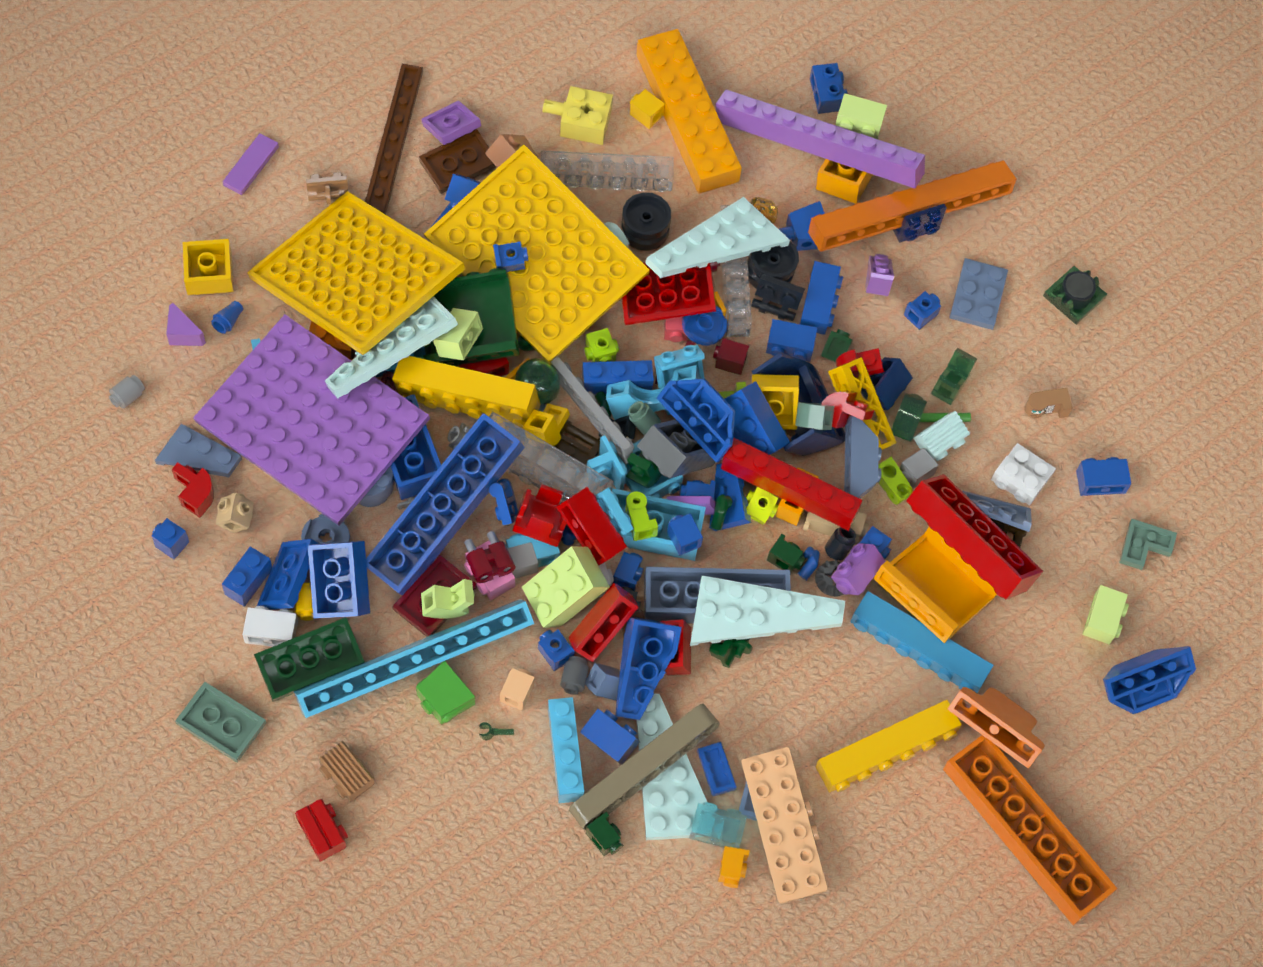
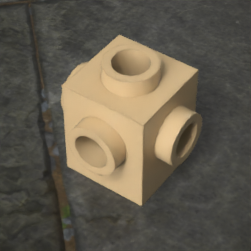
(234, 512)

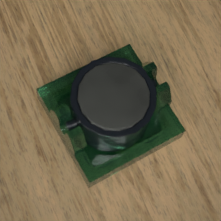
(1075, 294)

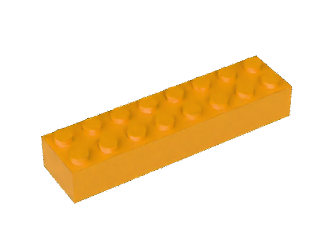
(688, 111)

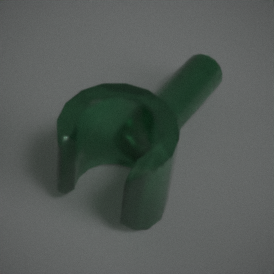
(494, 731)

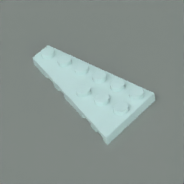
(720, 238)
(415, 332)

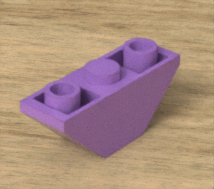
(879, 275)

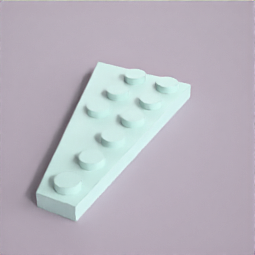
(752, 611)
(675, 793)

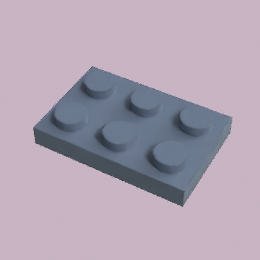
(978, 294)

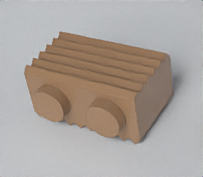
(345, 771)

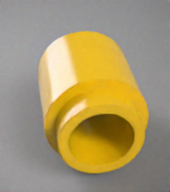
(304, 607)

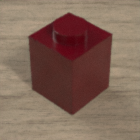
(731, 356)

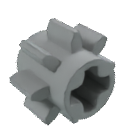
(456, 434)

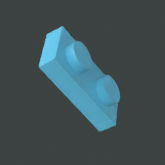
(610, 504)

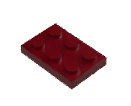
(410, 603)

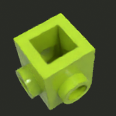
(600, 346)

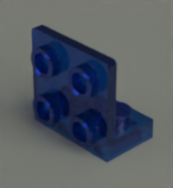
(921, 223)

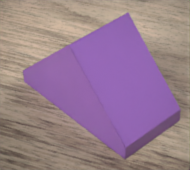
(182, 330)

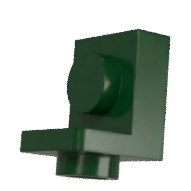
(837, 344)

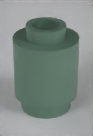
(643, 416)

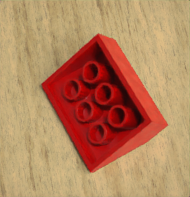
(670, 296)

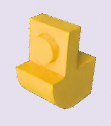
(548, 423)

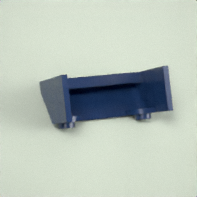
(810, 391)

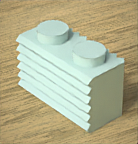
(942, 435)

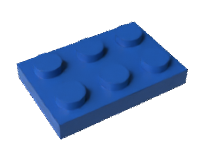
(287, 575)

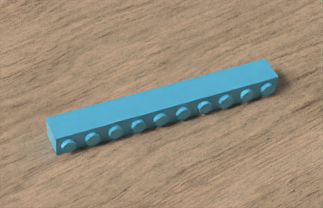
(413, 658)

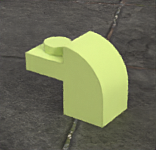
(448, 602)

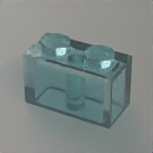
(717, 826)

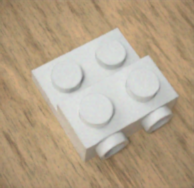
(1023, 474)

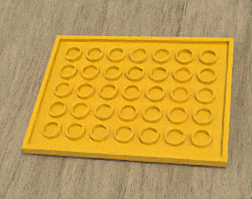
(573, 259)
(356, 272)

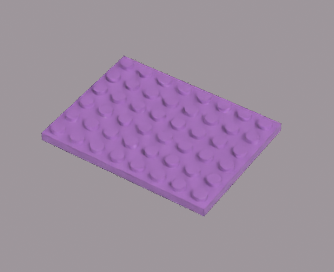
(302, 434)

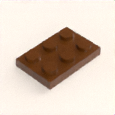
(462, 157)

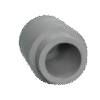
(126, 391)

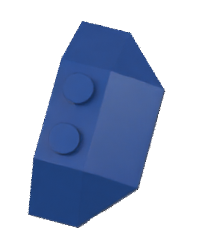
(701, 414)
(1149, 678)

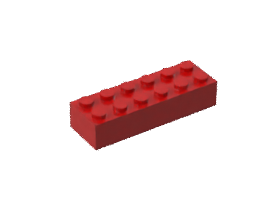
(974, 536)

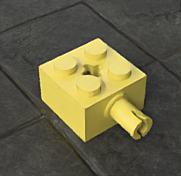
(583, 114)

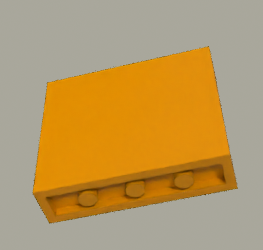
(935, 585)

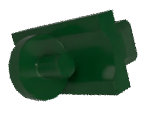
(729, 650)

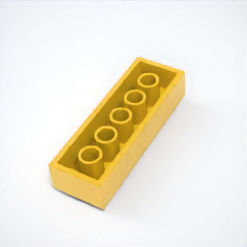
(465, 390)

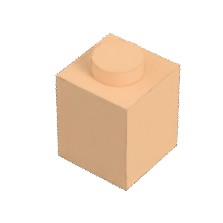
(517, 688)

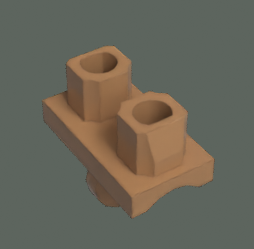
(326, 187)

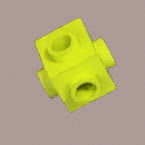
(759, 513)

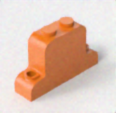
(1000, 722)

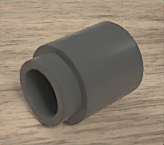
(574, 675)

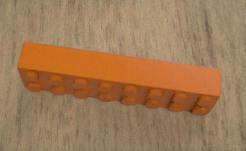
(1029, 829)

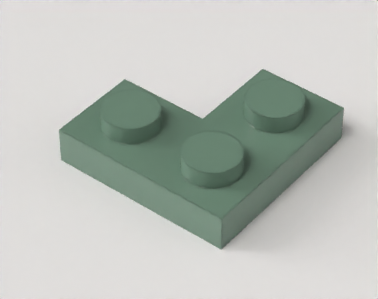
(1145, 537)

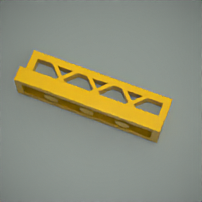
(845, 381)

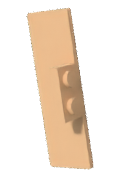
(785, 825)

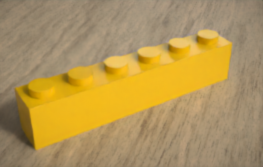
(888, 746)

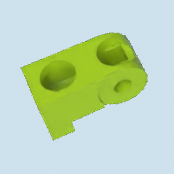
(894, 481)
(636, 510)

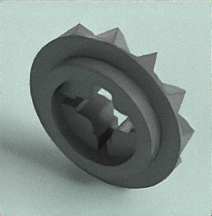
(824, 582)

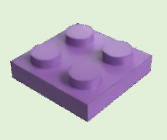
(451, 122)

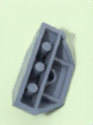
(861, 458)

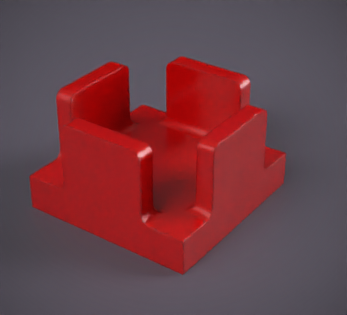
(540, 517)

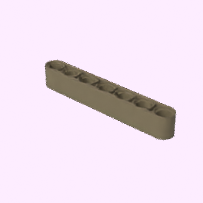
(644, 765)

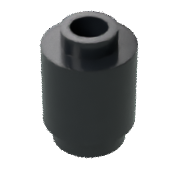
(840, 543)

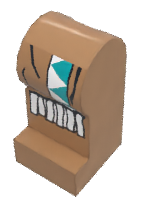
(1049, 402)

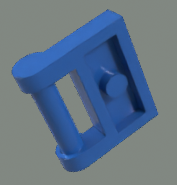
(507, 506)

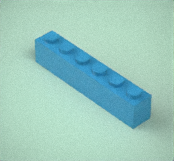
(916, 641)

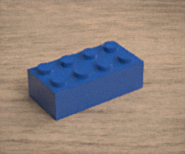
(415, 463)

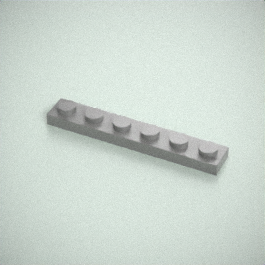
(597, 415)

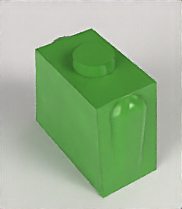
(444, 694)

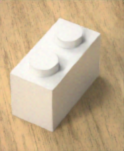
(269, 626)

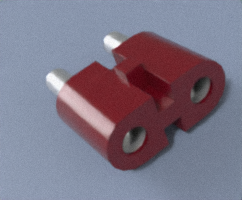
(491, 561)

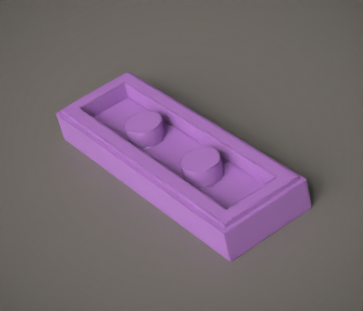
(250, 164)

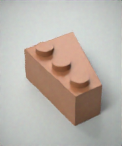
(506, 146)

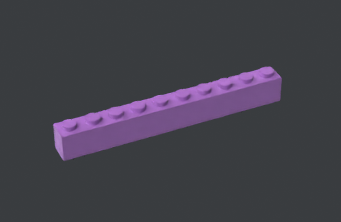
(821, 138)

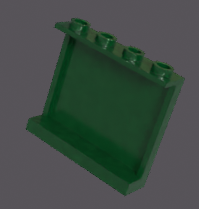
(492, 299)

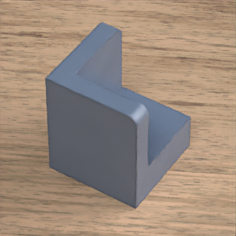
(603, 681)

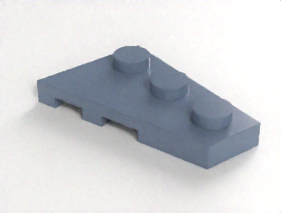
(198, 452)
(1003, 511)

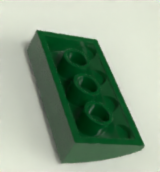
(308, 659)

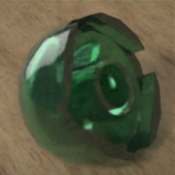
(543, 376)

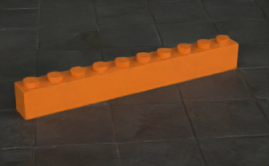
(888, 212)

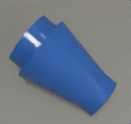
(225, 319)

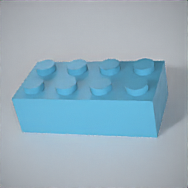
(663, 511)

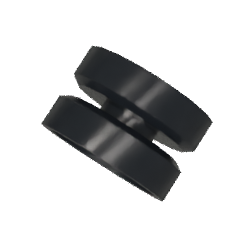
(646, 221)
(777, 262)

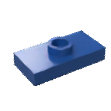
(716, 769)

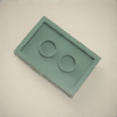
(220, 722)

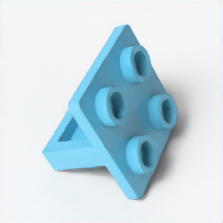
(608, 463)

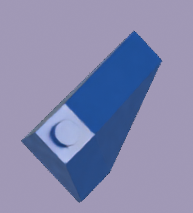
(645, 656)

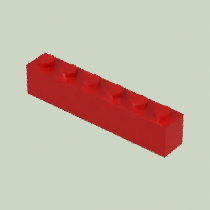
(791, 484)

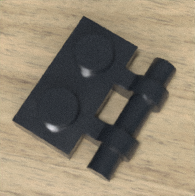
(779, 292)

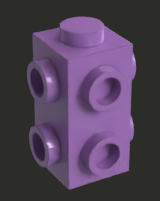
(858, 569)

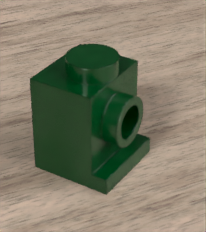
(786, 555)
(604, 835)

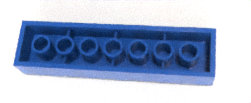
(444, 504)

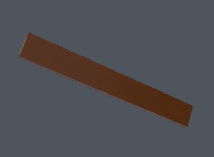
(394, 137)

